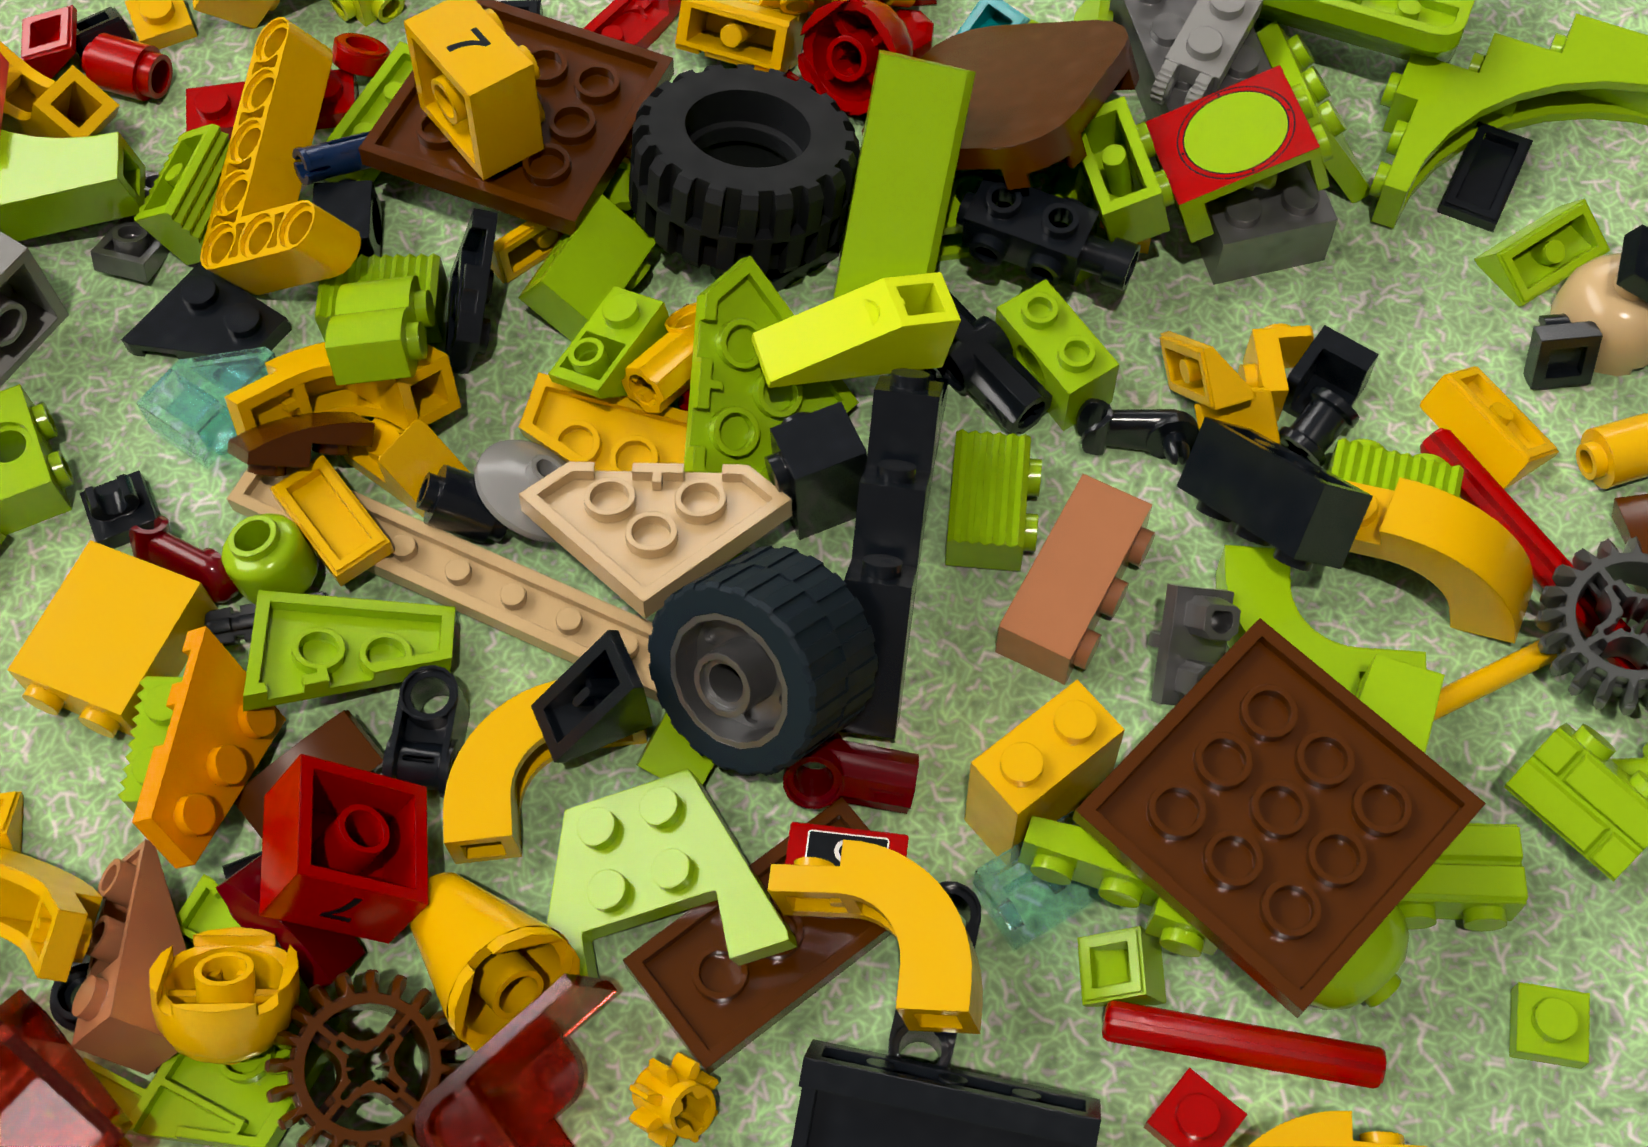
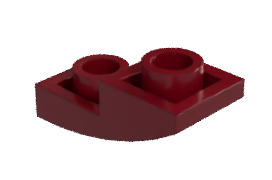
(319, 951)

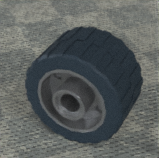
(762, 660)

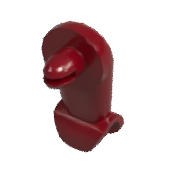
(174, 554)

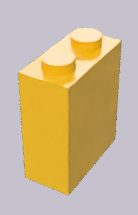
(105, 635)
(1042, 767)

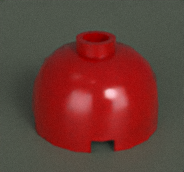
(844, 49)

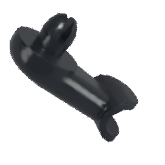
(1161, 432)

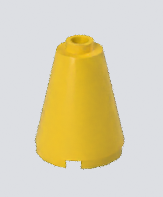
(485, 956)

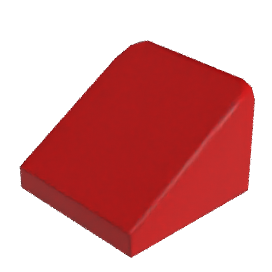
(49, 40)

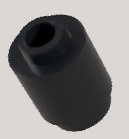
(455, 506)

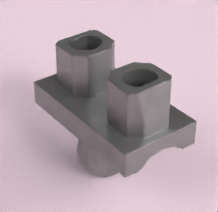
(1191, 638)

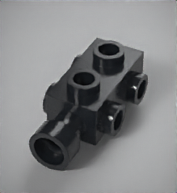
(1042, 234)

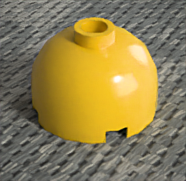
(225, 994)

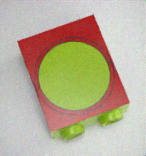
(1236, 141)

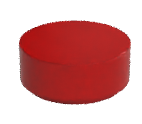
(359, 54)

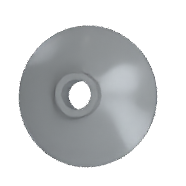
(504, 473)

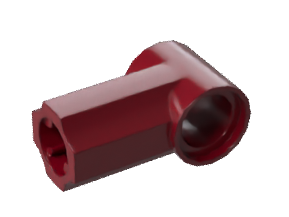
(857, 773)

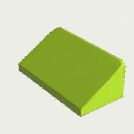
(1544, 252)

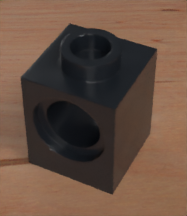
(357, 206)

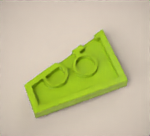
(339, 645)

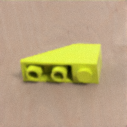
(862, 333)

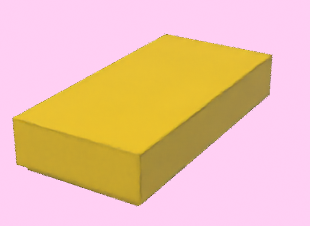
(332, 520)

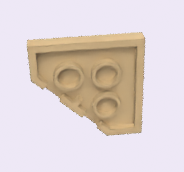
(654, 524)

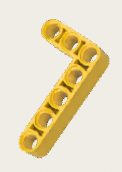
(256, 225)

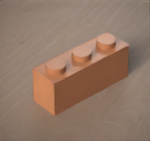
(1076, 580)

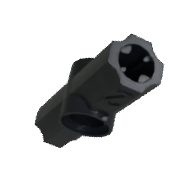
(985, 365)

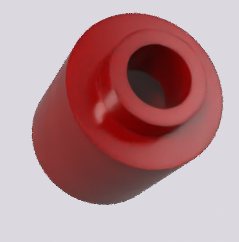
(127, 67)

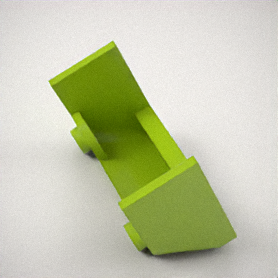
(1384, 26)

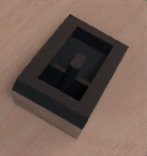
(593, 701)

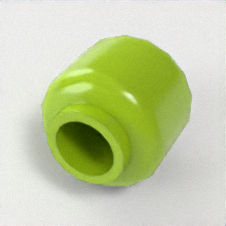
(269, 556)

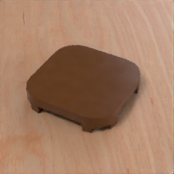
(1035, 91)

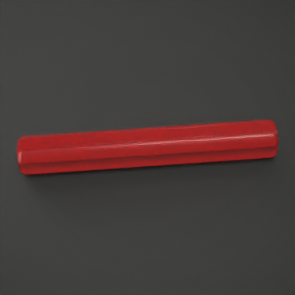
(1244, 1044)

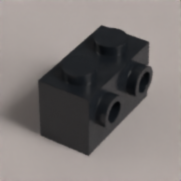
(819, 466)

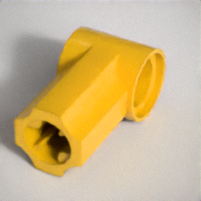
(664, 368)

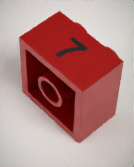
(344, 850)

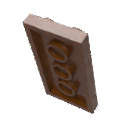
(727, 1006)

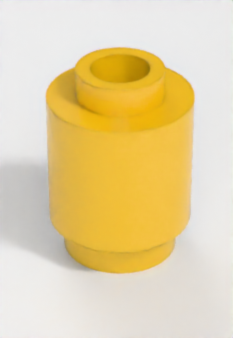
(1615, 452)

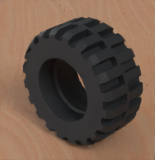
(742, 168)

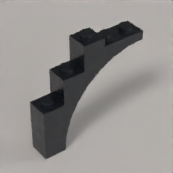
(891, 529)

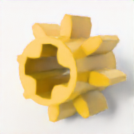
(673, 1100)

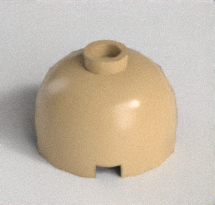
(1620, 315)

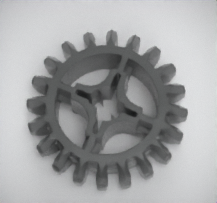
(1605, 581)

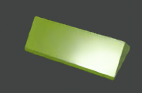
(904, 170)

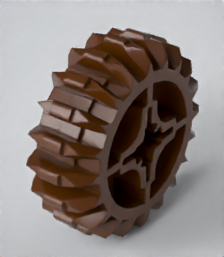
(337, 1048)

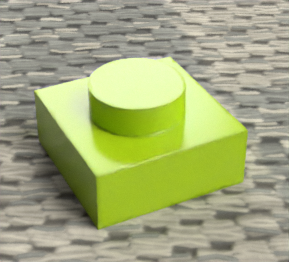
(1549, 1025)

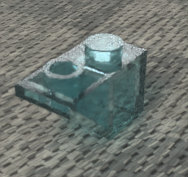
(190, 403)

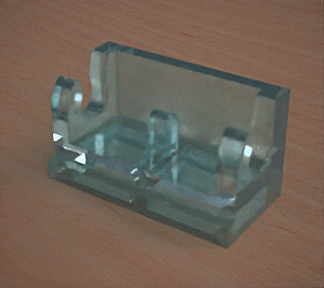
(1023, 903)

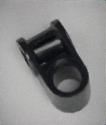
(423, 743)

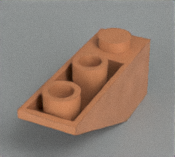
(131, 932)

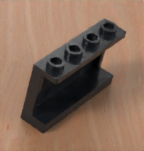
(899, 1102)

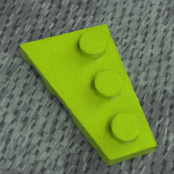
(1294, 60)

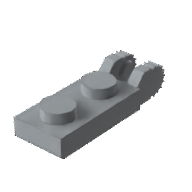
(1206, 47)

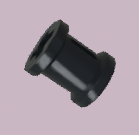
(1318, 425)

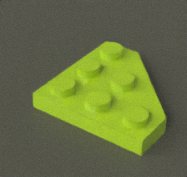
(728, 391)

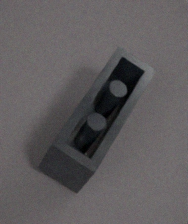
(1273, 495)

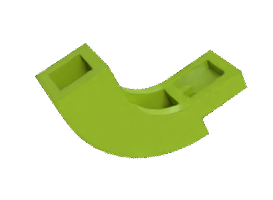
(1264, 592)

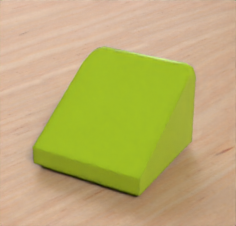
(1121, 967)

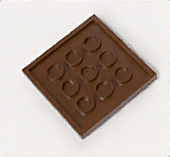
(589, 104)
(1278, 815)

